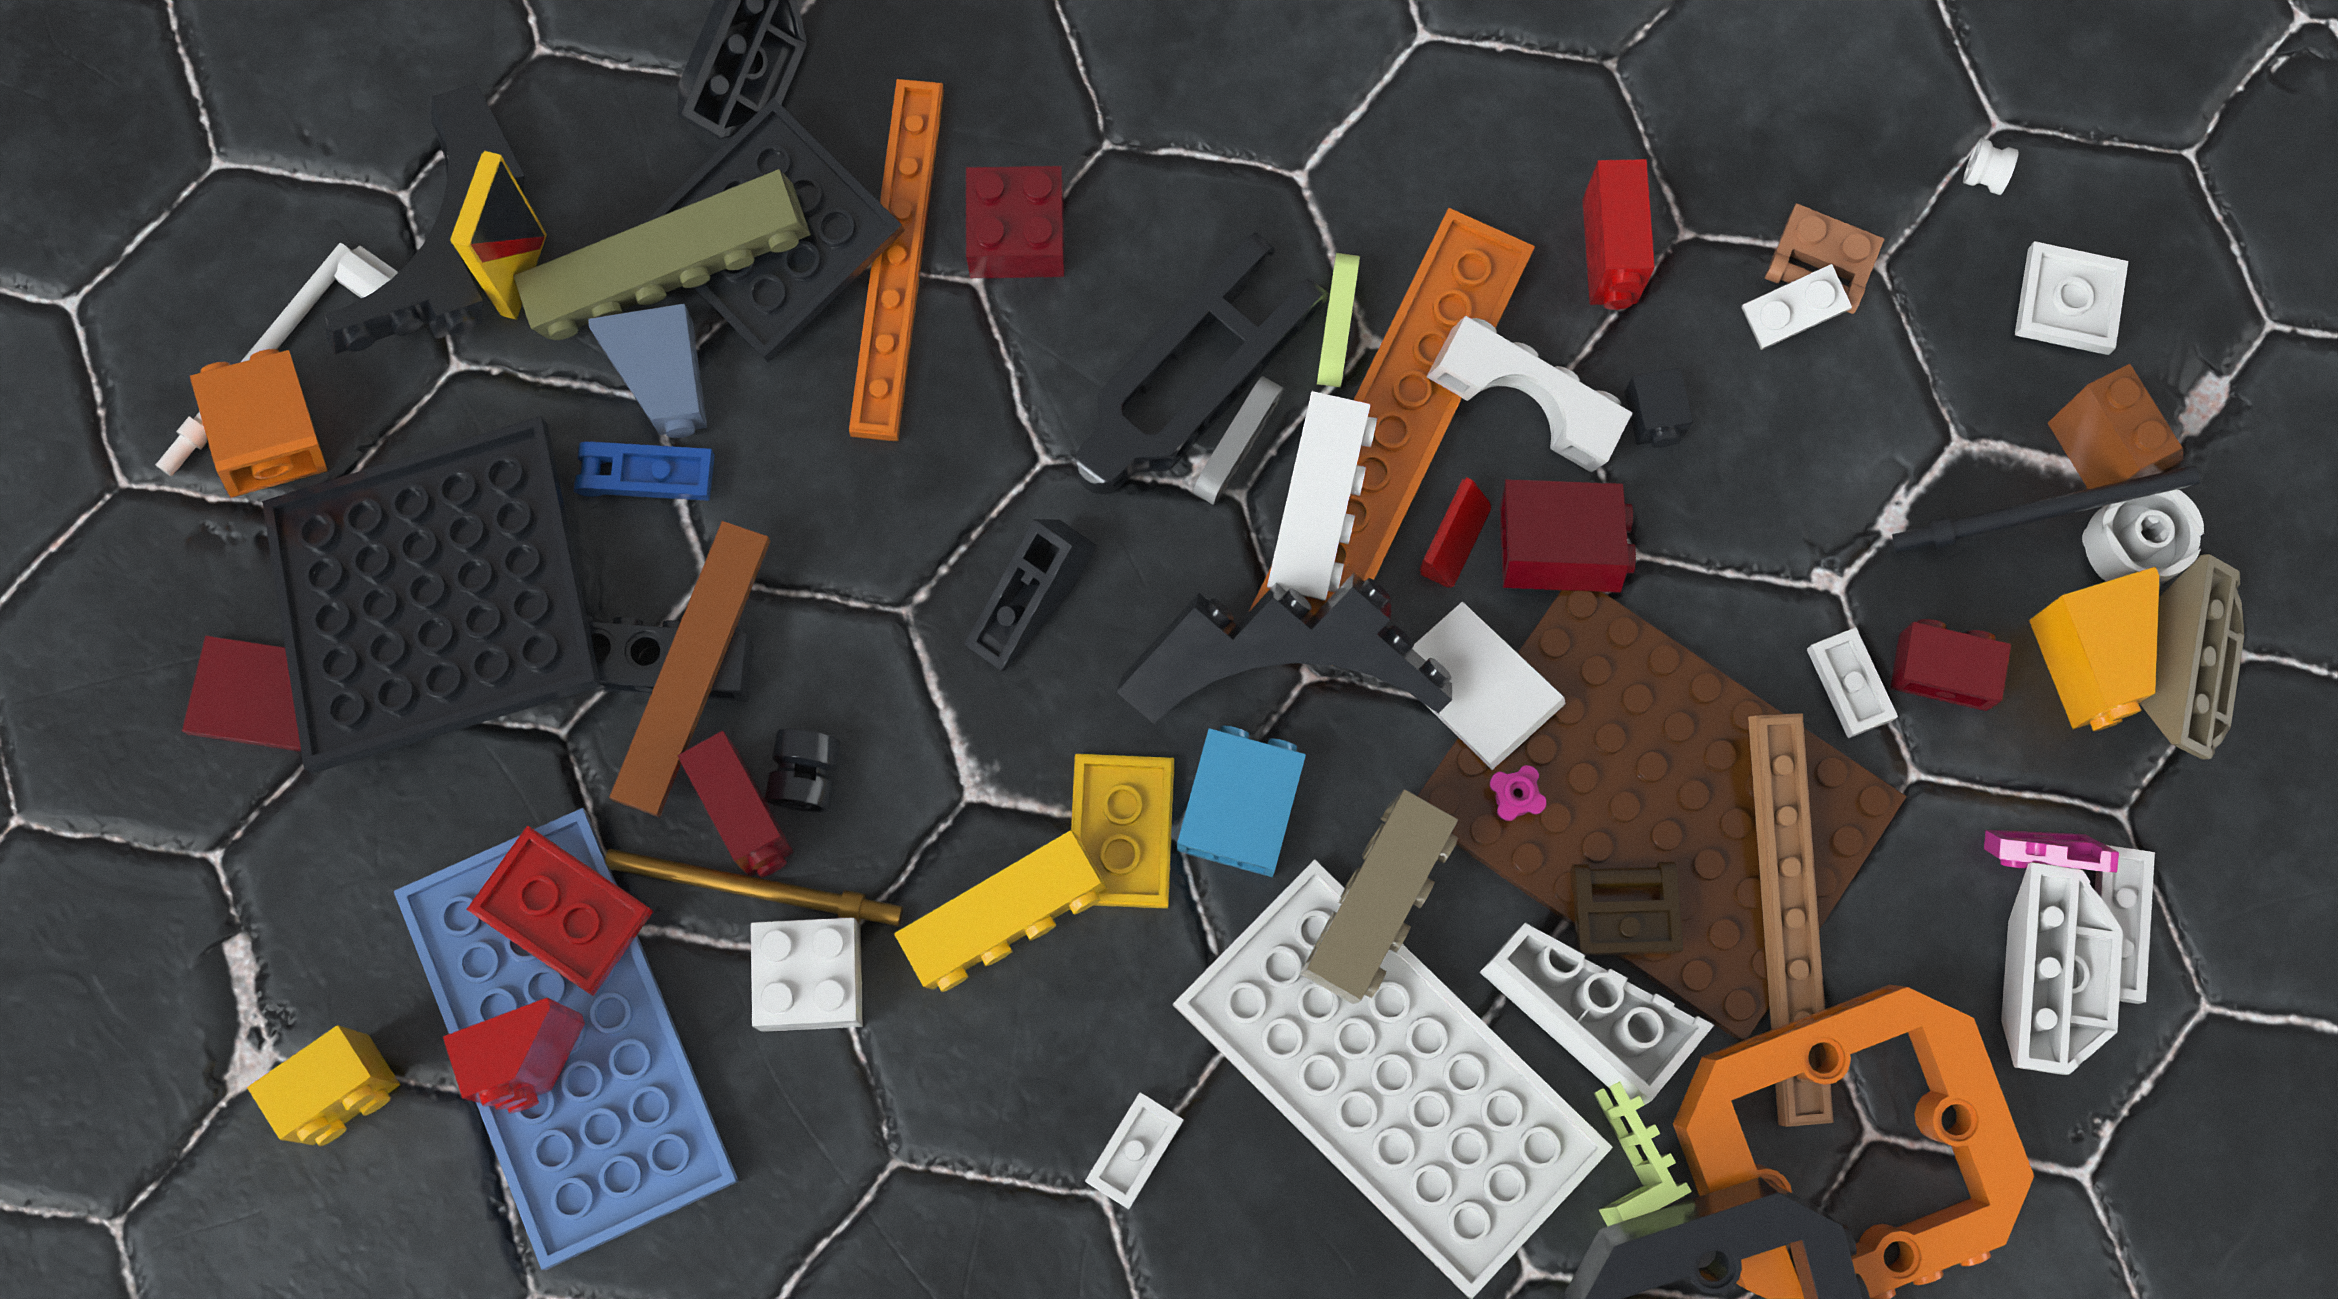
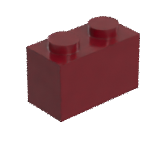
(1950, 665)

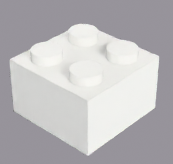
(806, 974)

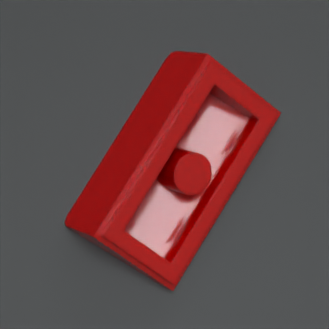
(1456, 534)

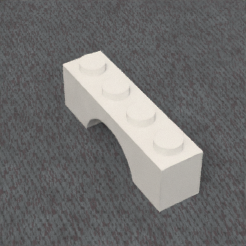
(1581, 420)

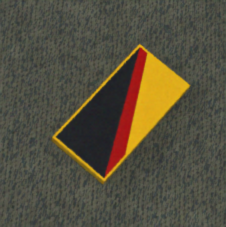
(498, 233)

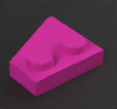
(2048, 848)

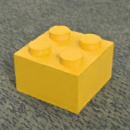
(324, 1087)

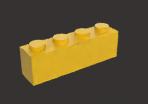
(1001, 911)

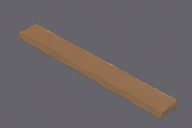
(1789, 900)

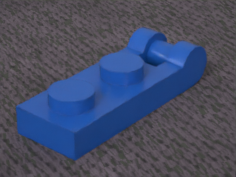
(645, 471)

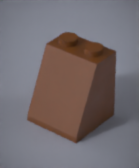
(2115, 431)

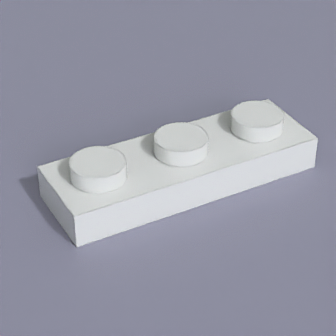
(2130, 901)

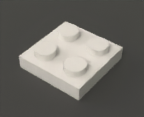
(2071, 298)

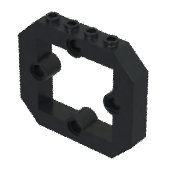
(1734, 1223)

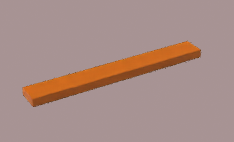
(897, 270)

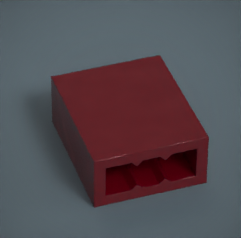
(1565, 536)
(736, 805)

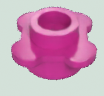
(1508, 804)

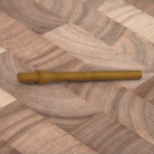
(846, 905)

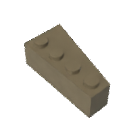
(1380, 898)

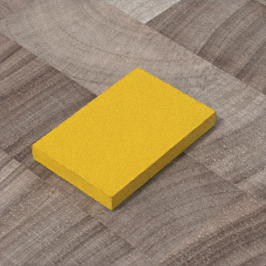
(1126, 825)

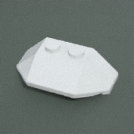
(2060, 971)

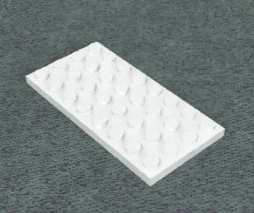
(1396, 1088)

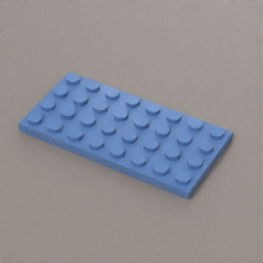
(626, 1118)

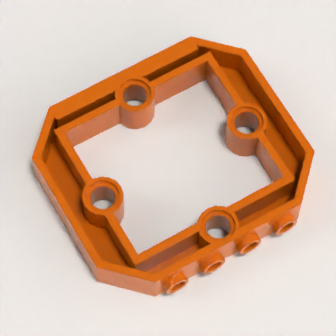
(1956, 1074)

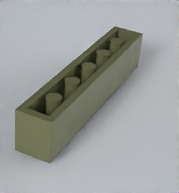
(662, 256)

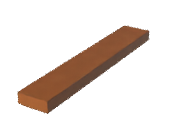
(690, 669)

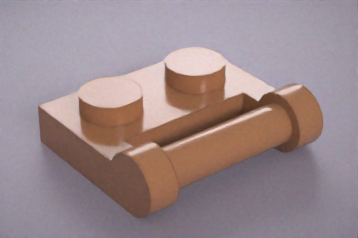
(1823, 242)

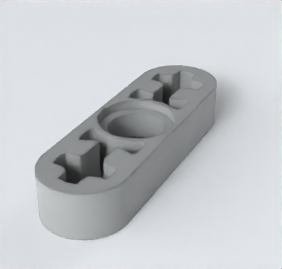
(1238, 440)

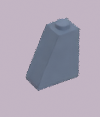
(658, 363)

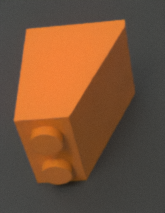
(257, 422)

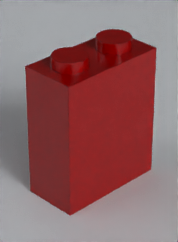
(1618, 233)

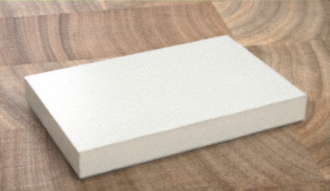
(1494, 690)

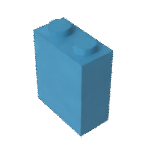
(1241, 800)

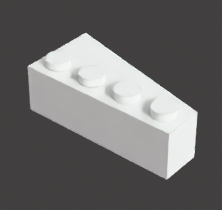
(1320, 494)
(1596, 1012)

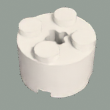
(2144, 534)

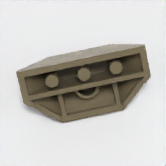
(2198, 657)

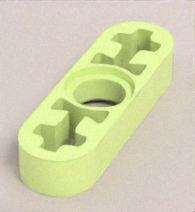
(1338, 320)

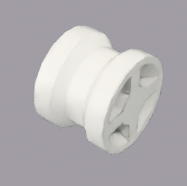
(1990, 166)

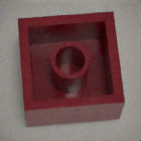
(1015, 222)

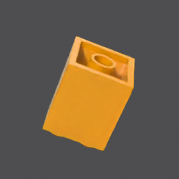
(2102, 648)

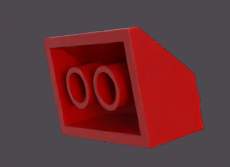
(514, 1054)

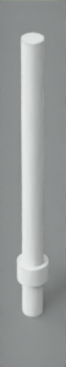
(192, 430)

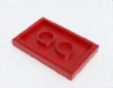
(560, 910)

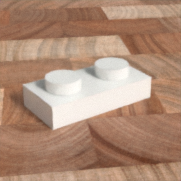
(1796, 307)
(1852, 682)
(1134, 1150)

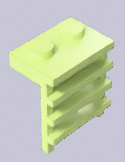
(1657, 1182)

